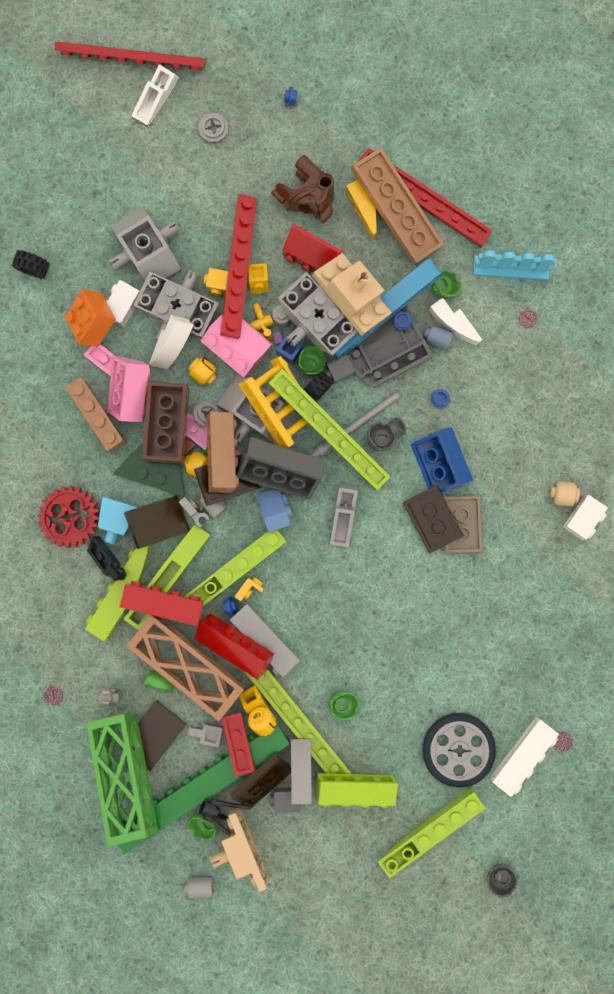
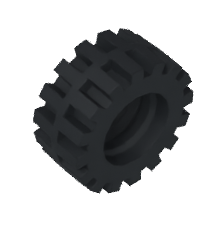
(30, 264)
(318, 386)

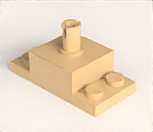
(353, 292)
(241, 851)

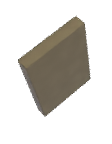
(469, 518)

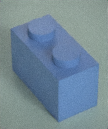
(274, 510)

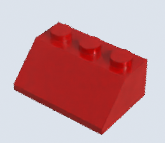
(308, 249)

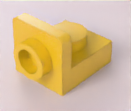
(258, 278)
(245, 591)

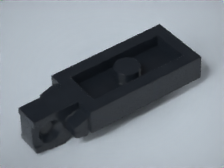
(105, 559)

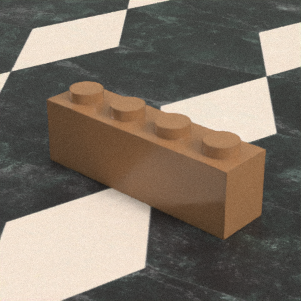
(96, 415)
(221, 452)

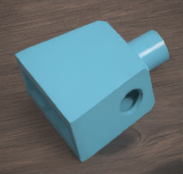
(113, 519)

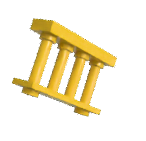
(263, 407)

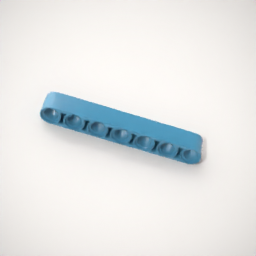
(399, 297)

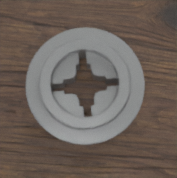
(205, 124)
(203, 409)

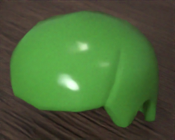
(451, 281)
(313, 353)
(156, 680)
(336, 705)
(205, 832)

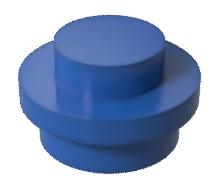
(290, 97)
(402, 320)
(440, 398)
(230, 606)

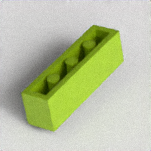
(356, 790)

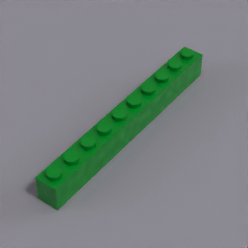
(208, 782)

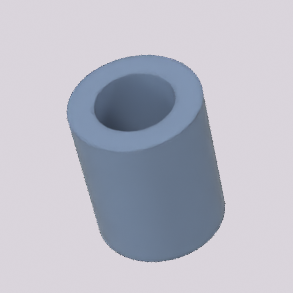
(438, 337)

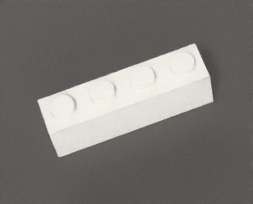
(524, 756)

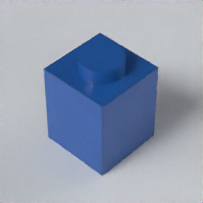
(289, 352)

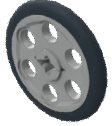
(473, 727)

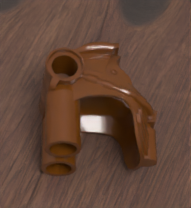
(313, 196)

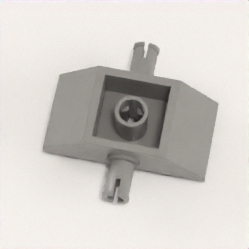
(156, 255)
(161, 295)
(301, 304)
(236, 402)

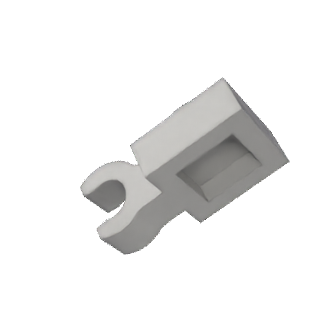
(190, 507)
(109, 695)
(209, 735)

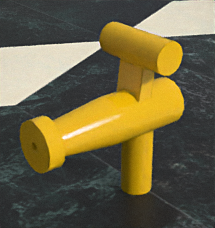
(262, 322)

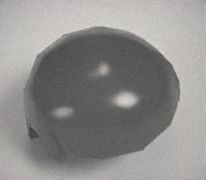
(380, 429)
(507, 882)

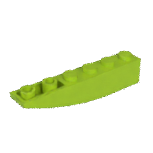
(238, 566)
(173, 569)
(109, 613)
(432, 832)

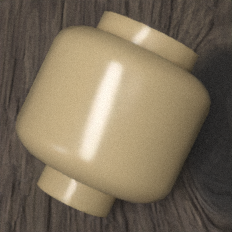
(565, 493)

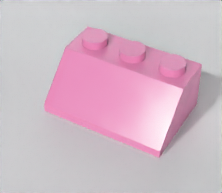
(241, 353)
(128, 389)

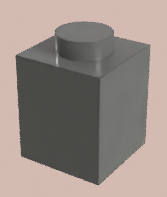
(340, 369)
(282, 800)

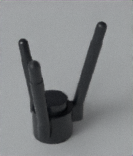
(210, 810)

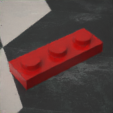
(238, 743)

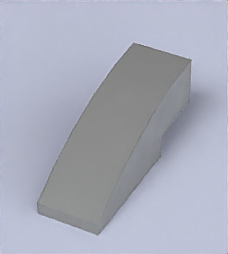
(344, 515)
(301, 771)

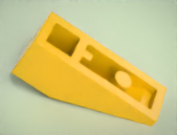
(363, 206)

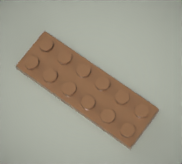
(397, 205)

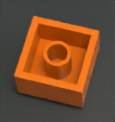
(89, 318)

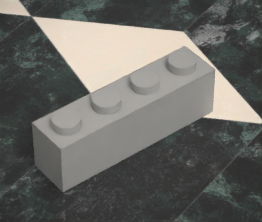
(252, 625)

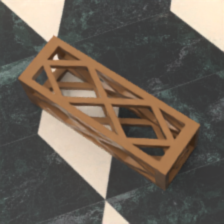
(166, 666)

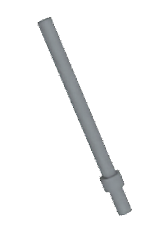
(322, 449)

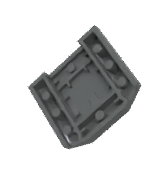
(389, 352)

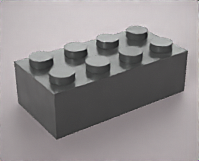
(280, 468)

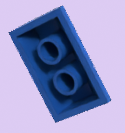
(442, 460)

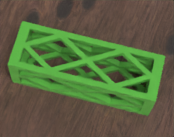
(108, 780)

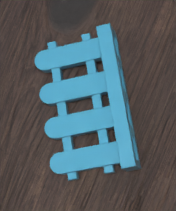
(511, 266)

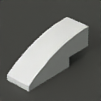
(155, 95)
(454, 322)
(171, 342)

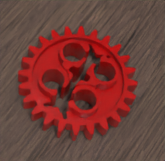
(72, 533)

